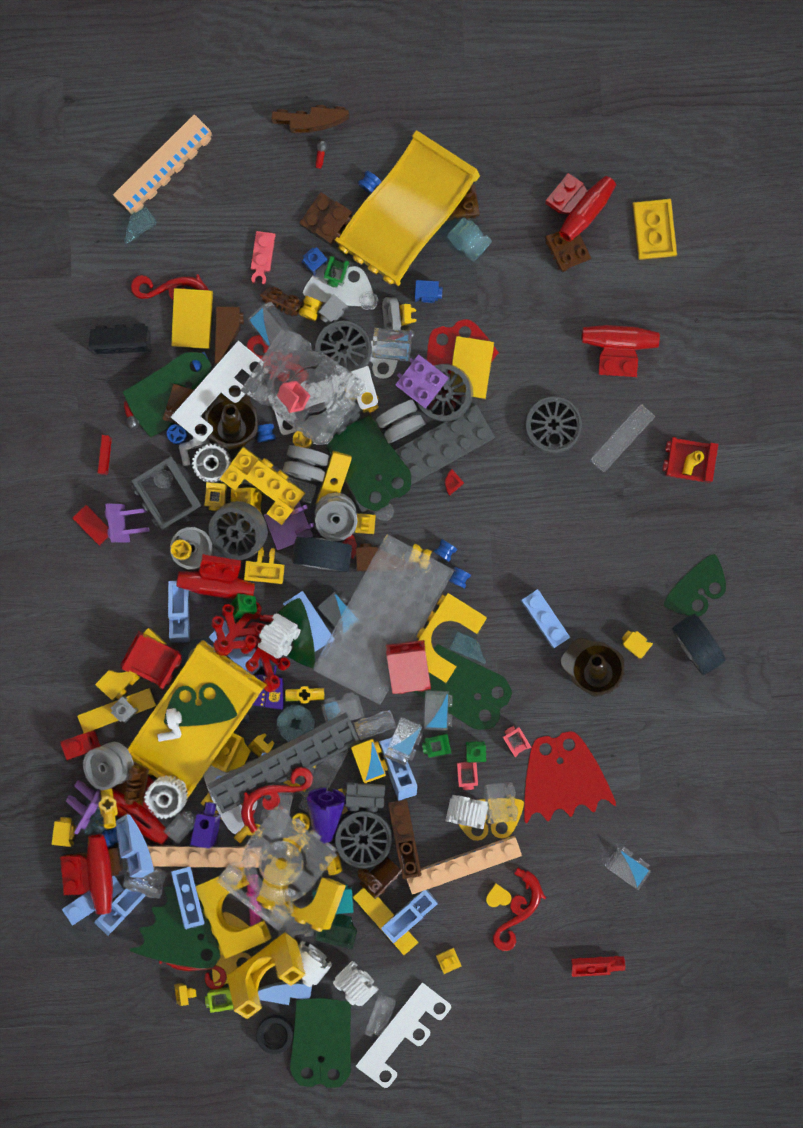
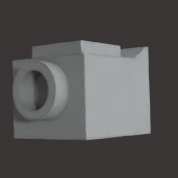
(332, 310)
(123, 710)

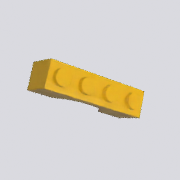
(114, 683)

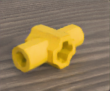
(294, 694)
(108, 814)

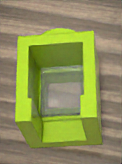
(219, 1000)

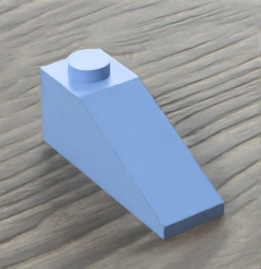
(400, 775)
(84, 905)

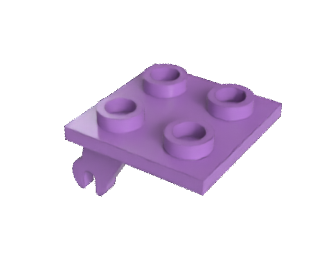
(421, 381)
(117, 526)
(294, 526)
(85, 812)

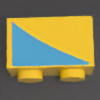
(369, 761)

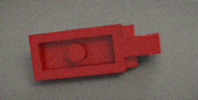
(597, 966)

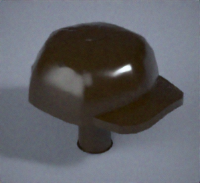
(232, 422)
(593, 666)

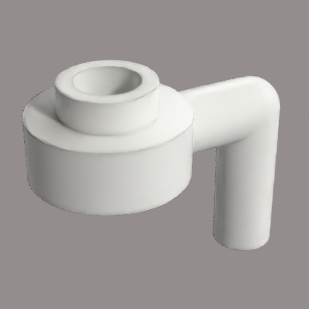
(194, 443)
(173, 720)

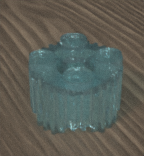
(469, 238)
(286, 719)

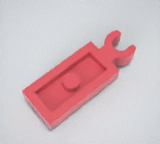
(262, 255)

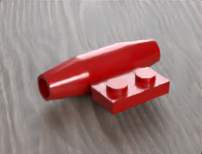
(581, 205)
(619, 347)
(215, 578)
(146, 821)
(91, 874)

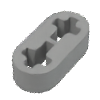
(391, 313)

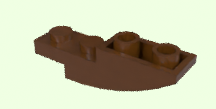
(318, 119)
(404, 839)

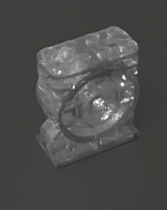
(281, 367)
(317, 855)

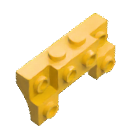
(267, 480)

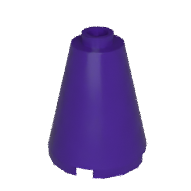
(325, 812)

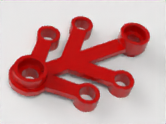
(235, 631)
(272, 681)

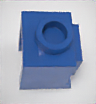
(314, 259)
(427, 291)

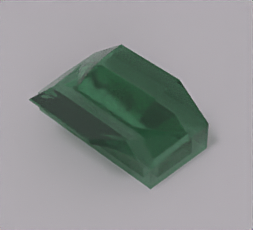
(340, 933)

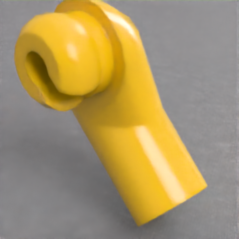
(692, 460)
(241, 835)

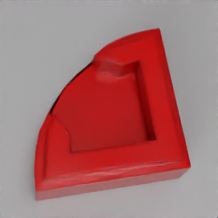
(452, 482)
(351, 541)

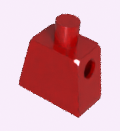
(80, 744)

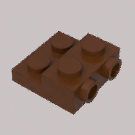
(326, 218)

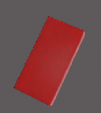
(104, 458)
(92, 525)

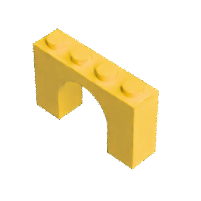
(449, 610)
(320, 911)
(230, 939)
(245, 980)

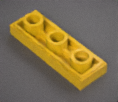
(336, 469)

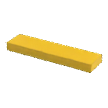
(102, 716)
(381, 915)

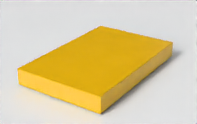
(654, 229)
(192, 318)
(474, 359)

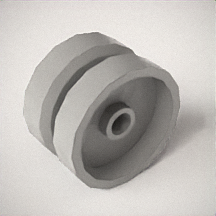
(400, 421)
(306, 463)
(335, 527)
(197, 538)
(107, 765)

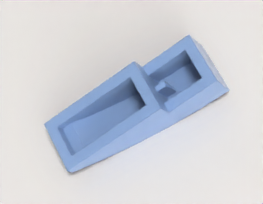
(178, 614)
(133, 847)
(120, 909)
(409, 915)
(281, 992)

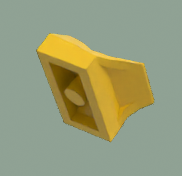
(232, 754)

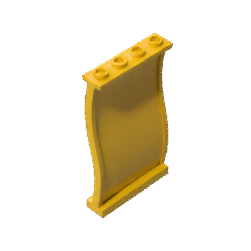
(407, 208)
(198, 745)

